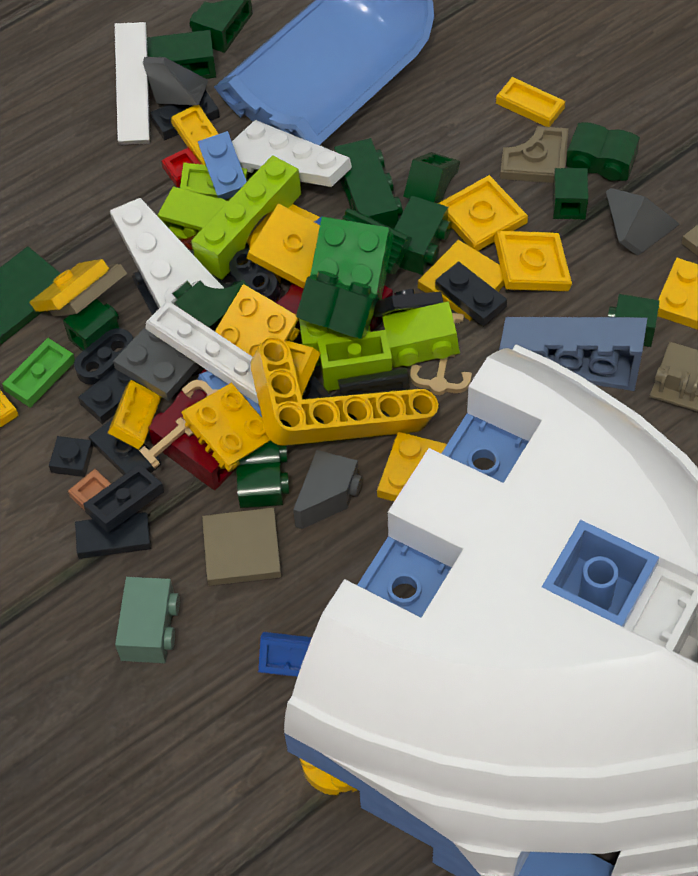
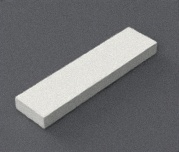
(132, 83)
(204, 347)

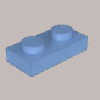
(222, 164)

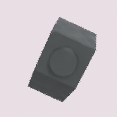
(326, 488)

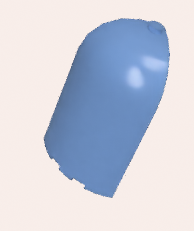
(327, 64)

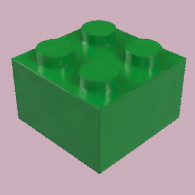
(353, 252)

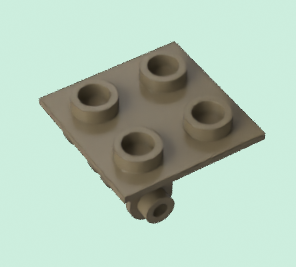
(678, 377)

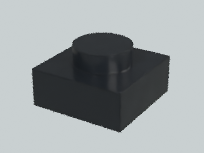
(71, 456)

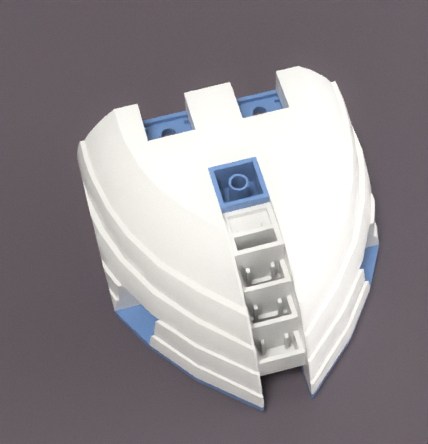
(550, 649)

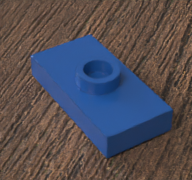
(282, 653)

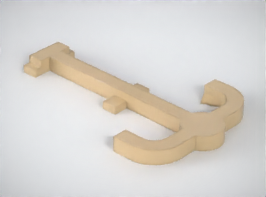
(439, 384)
(188, 390)

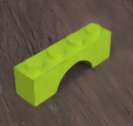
(232, 225)

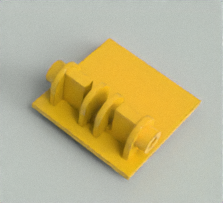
(255, 318)
(226, 425)

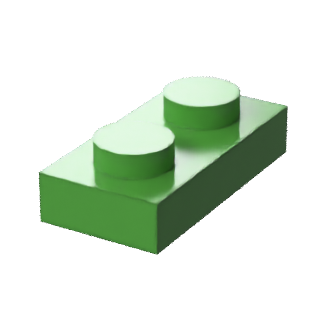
(38, 372)

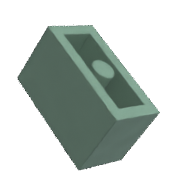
(146, 620)

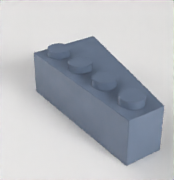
(597, 348)

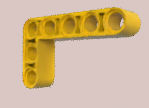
(331, 410)

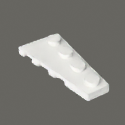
(314, 162)
(158, 252)

